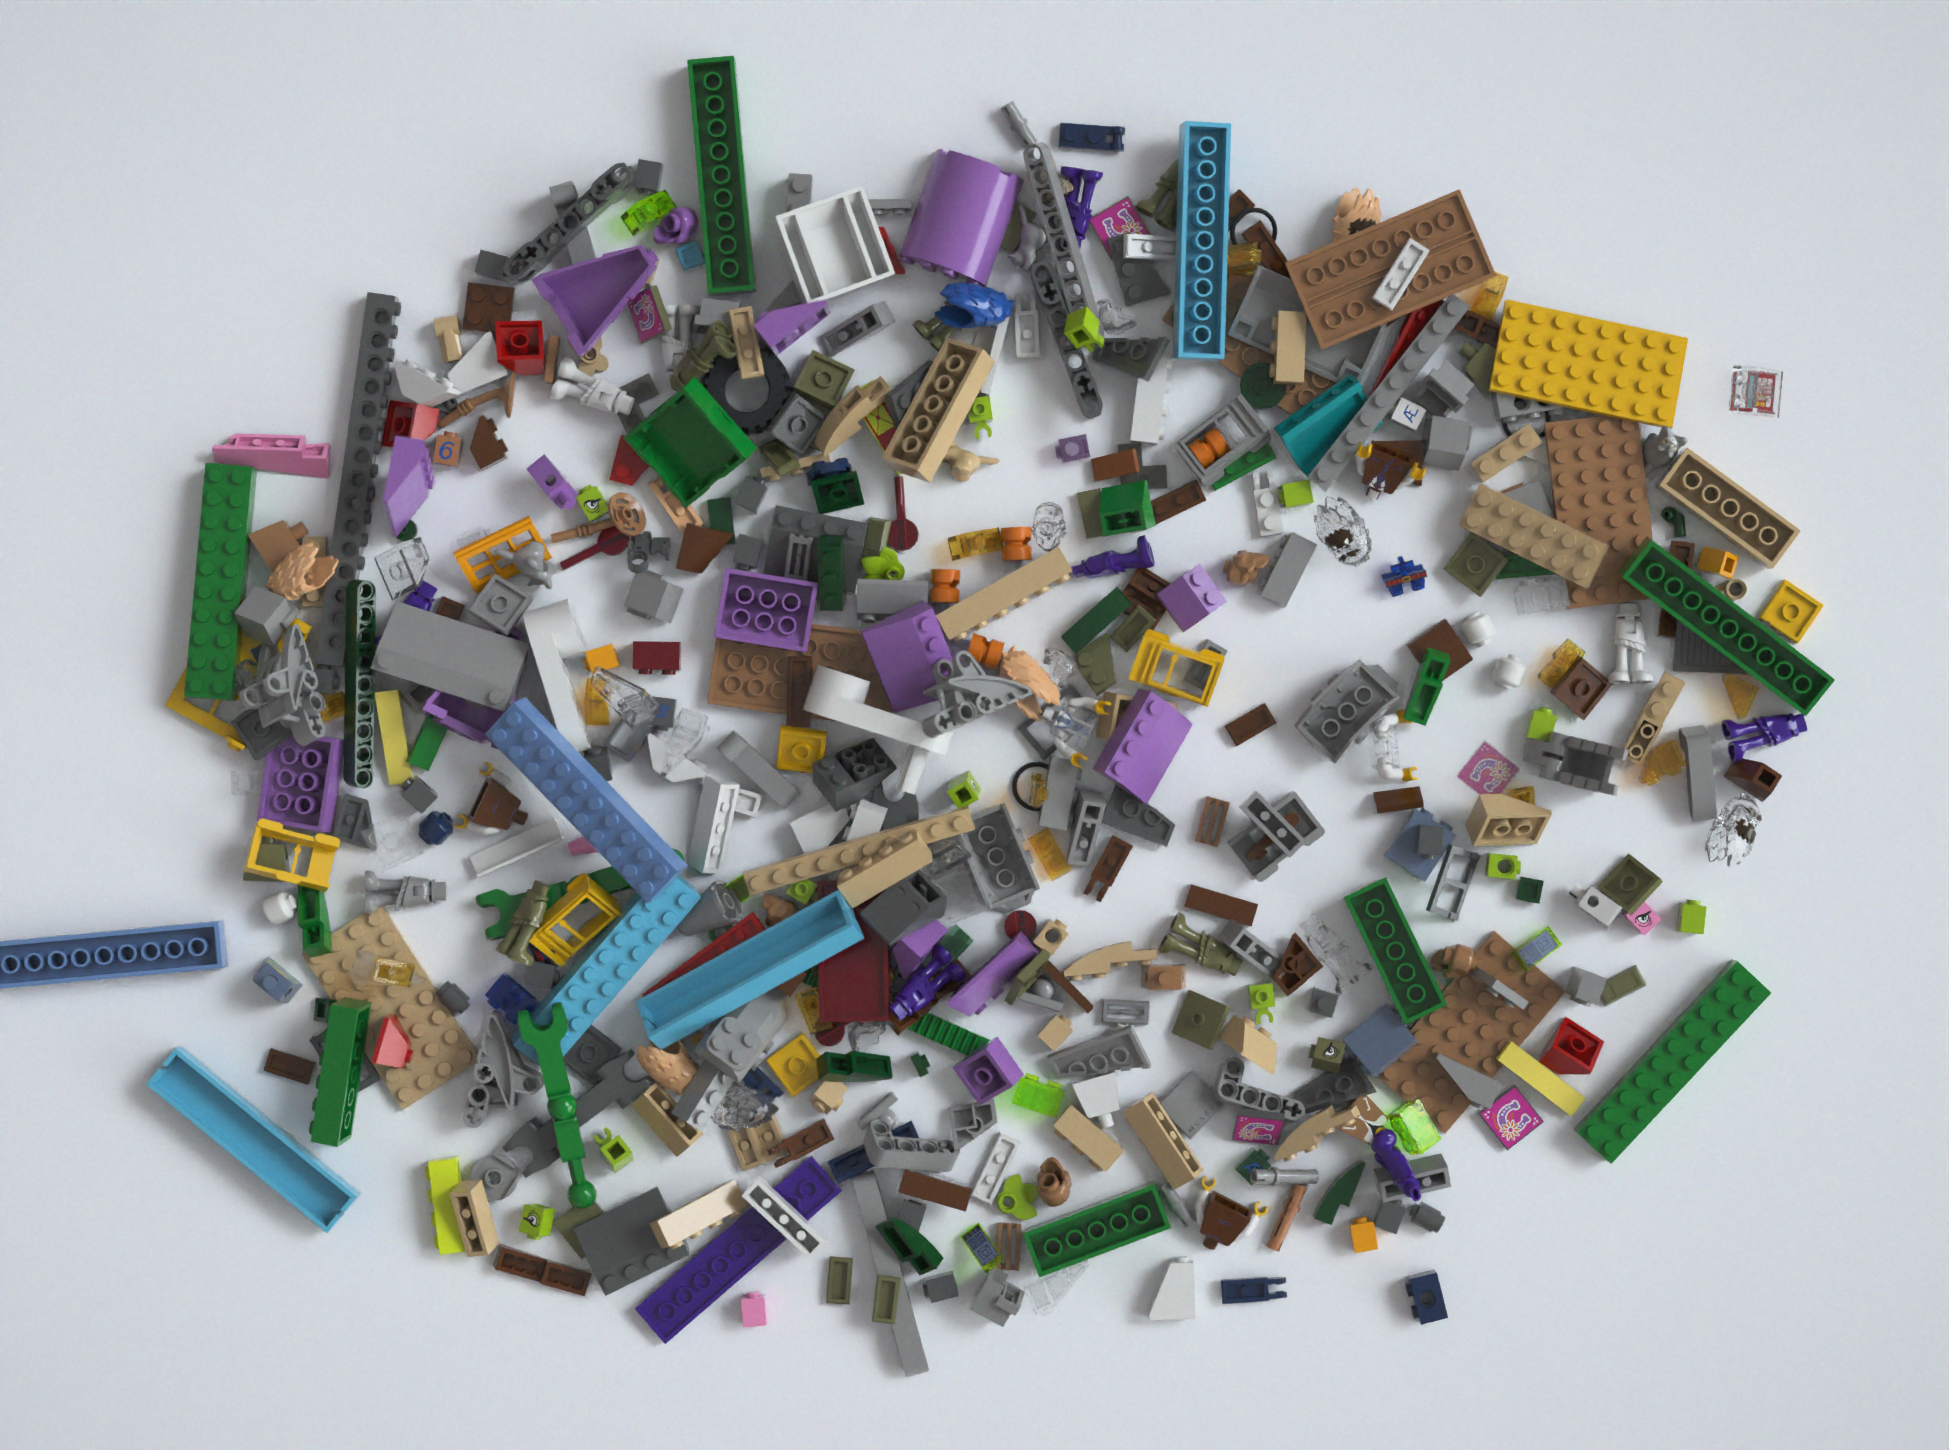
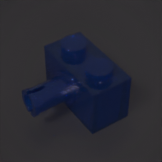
(511, 997)

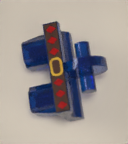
(1403, 573)

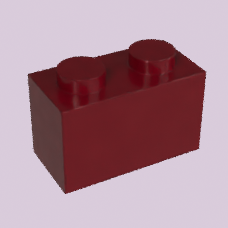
(656, 656)

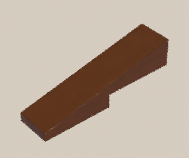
(541, 1270)

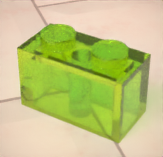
(1038, 1095)
(1414, 1127)

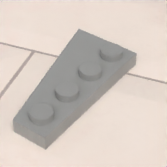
(1104, 1053)

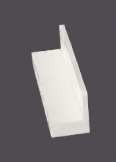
(991, 341)
(713, 825)
(516, 848)

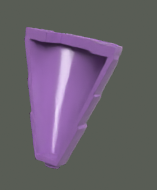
(595, 292)
(463, 717)

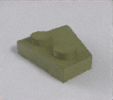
(1096, 664)

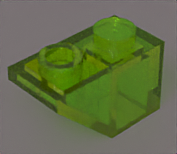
(647, 212)

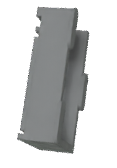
(1247, 421)
(1264, 868)

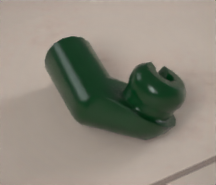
(1676, 519)

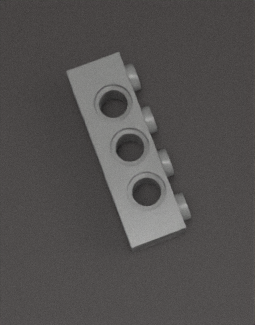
(1505, 408)

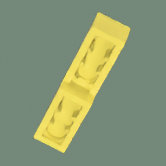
(393, 735)

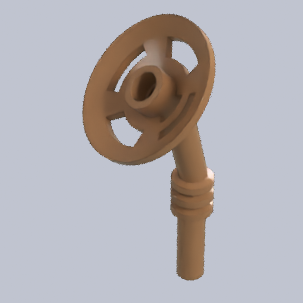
(468, 405)
(618, 519)

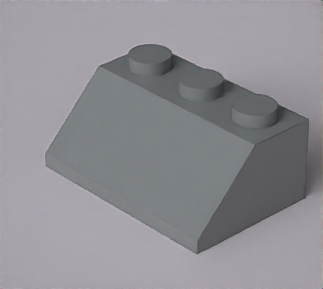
(884, 598)

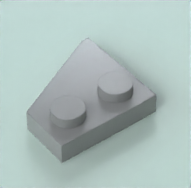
(1496, 988)

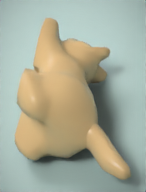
(965, 462)

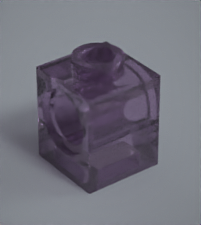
(1080, 441)

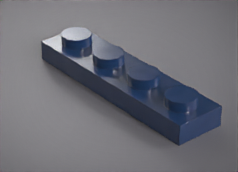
(857, 1161)

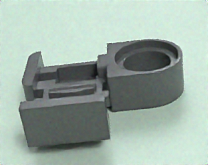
(644, 546)

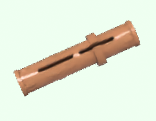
(1286, 1216)

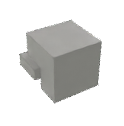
(711, 311)
(1443, 390)
(1445, 442)
(653, 597)
(265, 616)
(997, 1298)

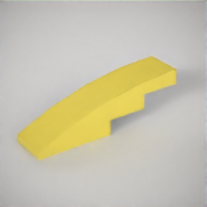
(1540, 1078)

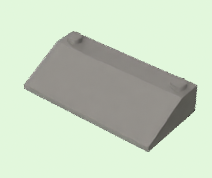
(1274, 293)
(451, 656)

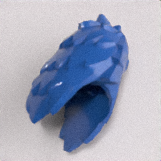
(973, 306)

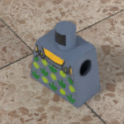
(276, 981)

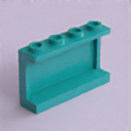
(1320, 422)

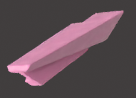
(275, 453)

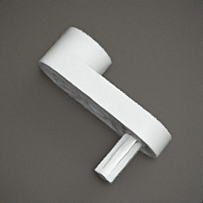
(553, 638)
(843, 699)

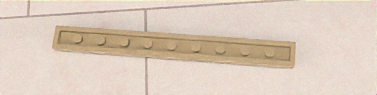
(853, 851)

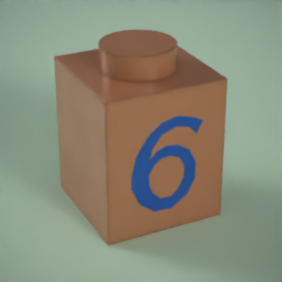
(448, 449)

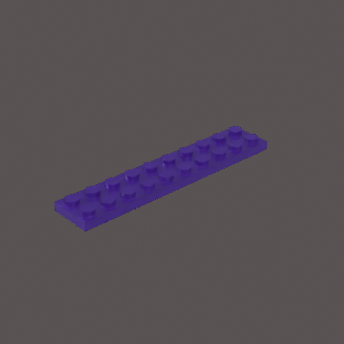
(732, 1254)

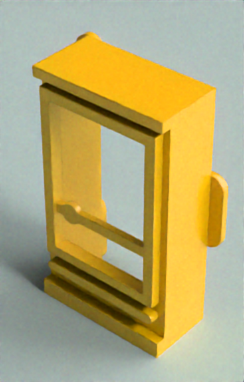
(1148, 657)
(320, 861)
(578, 890)

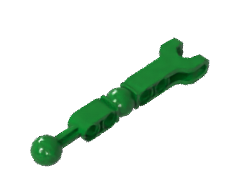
(607, 878)
(560, 1102)

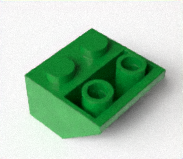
(1125, 508)

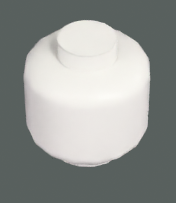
(1478, 629)
(1509, 672)
(278, 908)

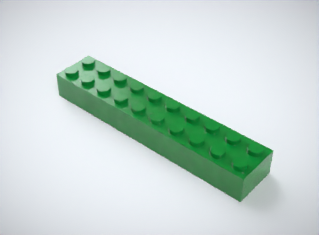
(721, 176)
(220, 581)
(1726, 626)
(1672, 1061)

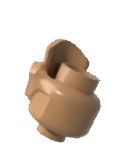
(1244, 567)
(777, 909)
(1454, 961)
(1053, 1183)

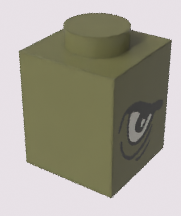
(1327, 1055)

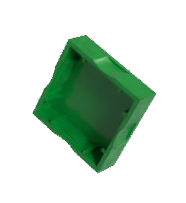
(690, 442)

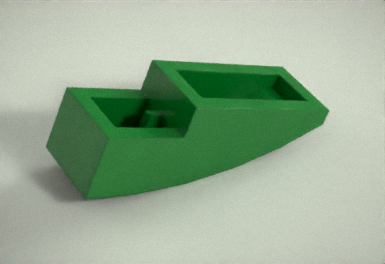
(1426, 686)
(314, 922)

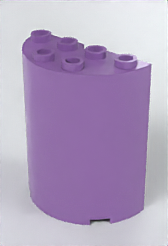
(961, 217)

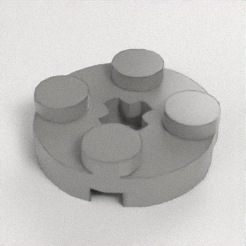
(507, 1173)

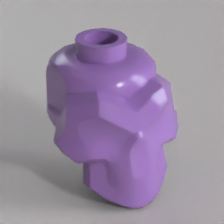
(676, 226)

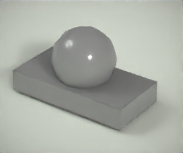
(1041, 995)
(880, 1112)

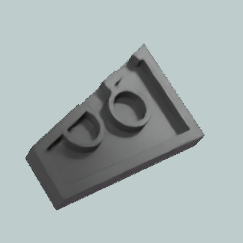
(1132, 357)

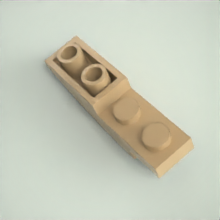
(844, 417)
(1652, 717)
(1099, 960)
(1308, 1134)

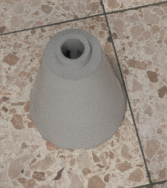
(713, 911)

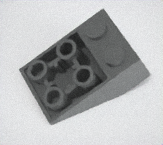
(851, 773)
(905, 907)

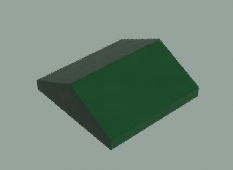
(837, 492)

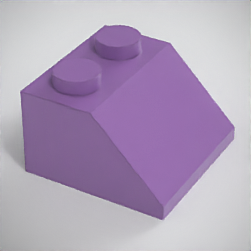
(1191, 598)
(917, 947)
(988, 1071)

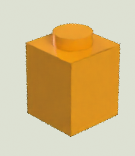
(1717, 562)
(604, 657)
(1363, 1234)

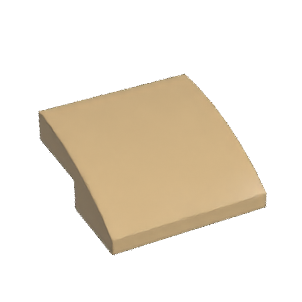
(753, 1143)

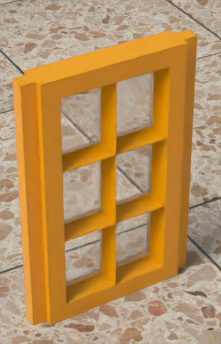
(480, 560)

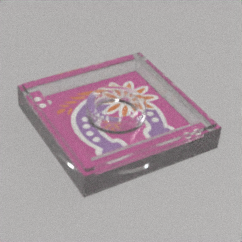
(1488, 770)

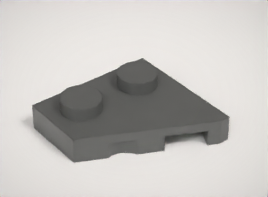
(352, 818)

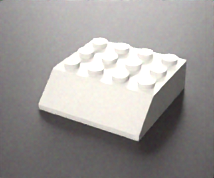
(833, 246)

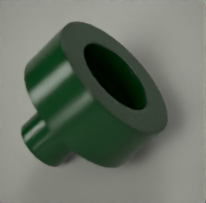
(410, 533)

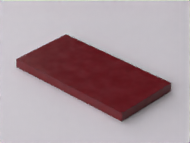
(857, 979)

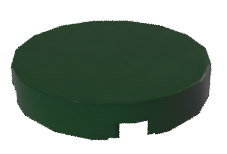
(1259, 387)

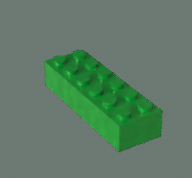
(1395, 951)
(340, 1071)
(1096, 1229)

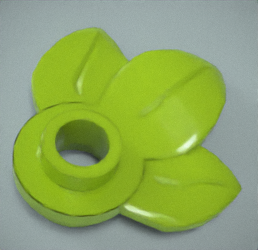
(880, 566)
(1022, 1197)

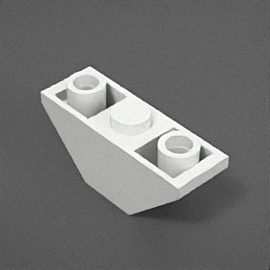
(423, 385)
(684, 770)

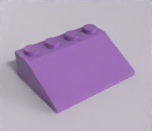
(787, 325)
(407, 482)
(766, 610)
(905, 654)
(1143, 745)
(302, 784)
(993, 975)

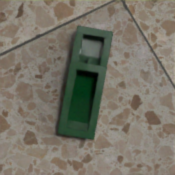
(1096, 620)
(853, 1067)
(1339, 1192)
(910, 1245)

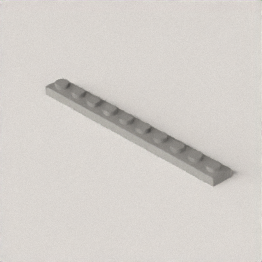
(1388, 392)

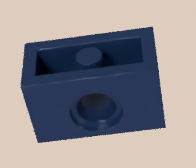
(1435, 1308)

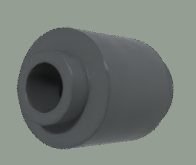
(453, 998)
(1426, 1217)

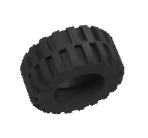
(779, 391)

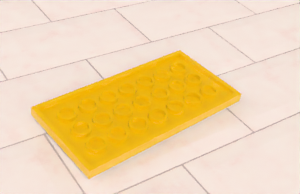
(1588, 364)

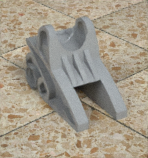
(279, 688)
(967, 694)
(1583, 764)
(505, 1066)

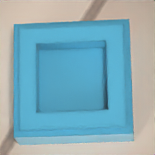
(690, 255)

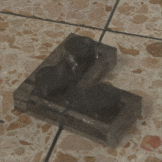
(642, 391)
(1155, 475)

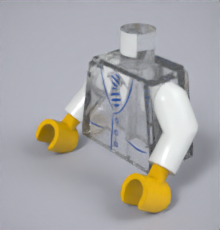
(1074, 725)
(1385, 750)

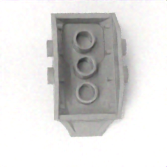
(1347, 709)
(999, 860)
(743, 1034)

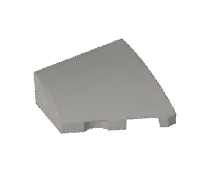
(971, 1121)

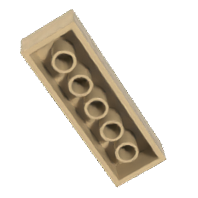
(938, 409)
(1728, 508)
(1534, 535)
(1003, 594)

